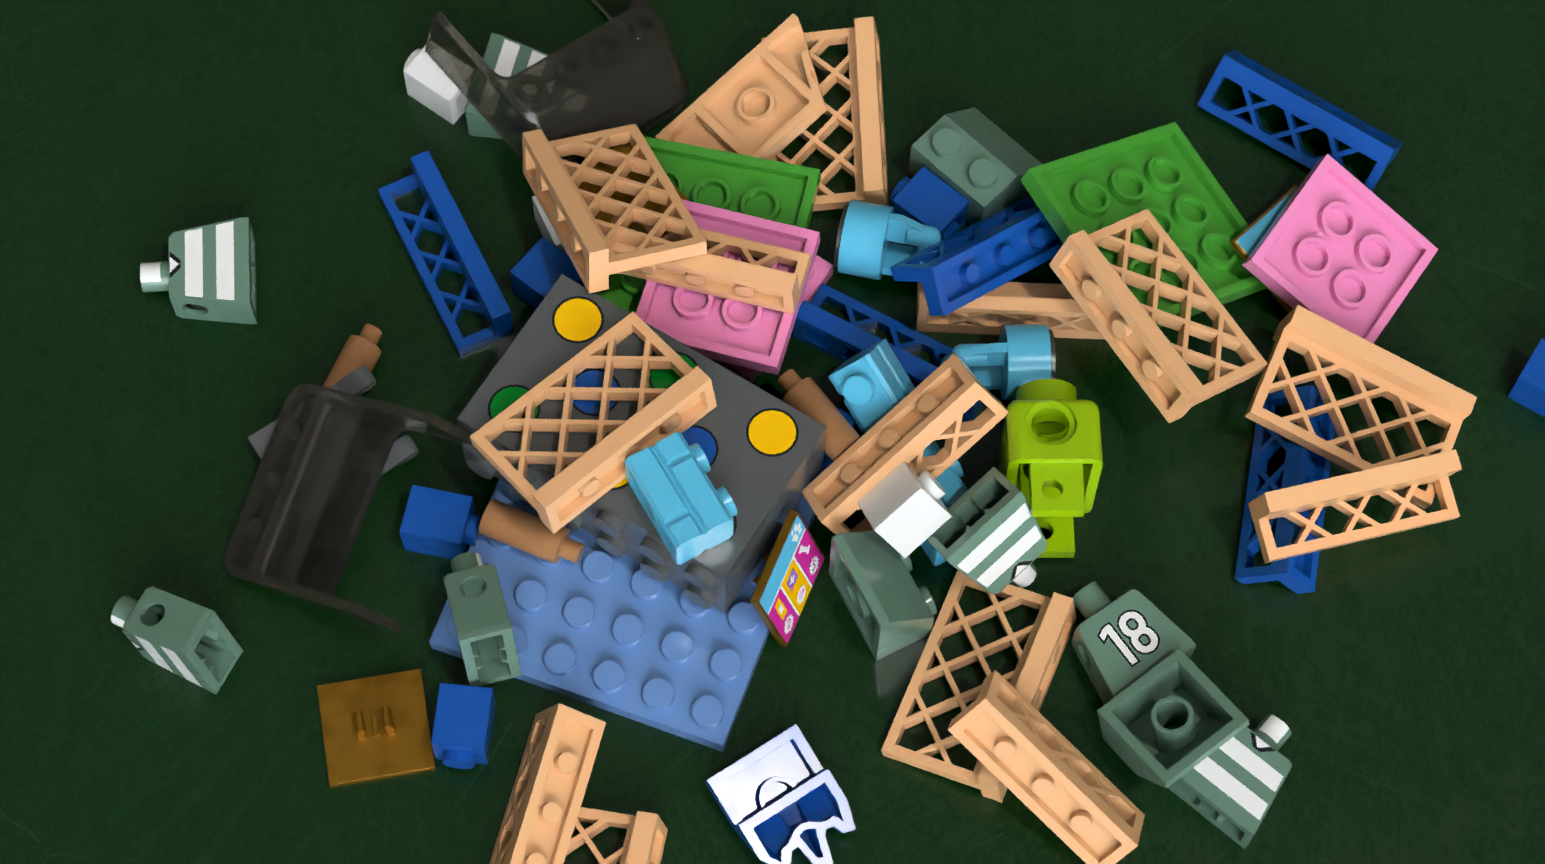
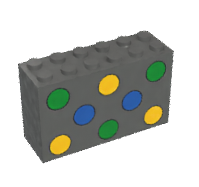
(751, 439)

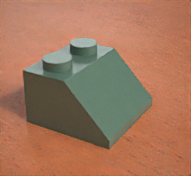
(974, 160)
(880, 592)
(1169, 720)

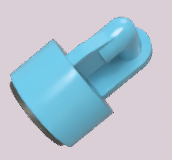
(866, 237)
(1021, 356)

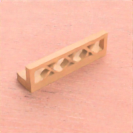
(730, 278)
(1012, 305)
(924, 415)
(1350, 487)
(1048, 773)
(549, 787)

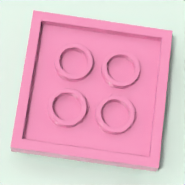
(1341, 252)
(721, 326)

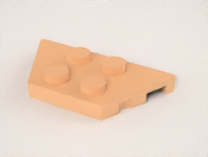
(758, 102)

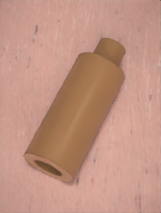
(356, 352)
(812, 401)
(528, 533)

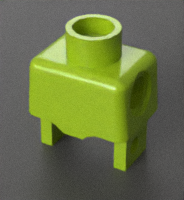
(1063, 455)

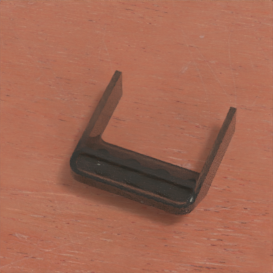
(596, 83)
(317, 493)

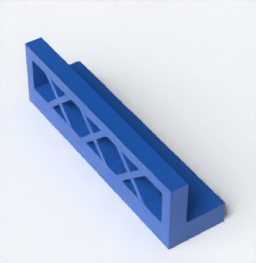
(1300, 103)
(463, 248)
(981, 257)
(846, 339)
(1299, 468)

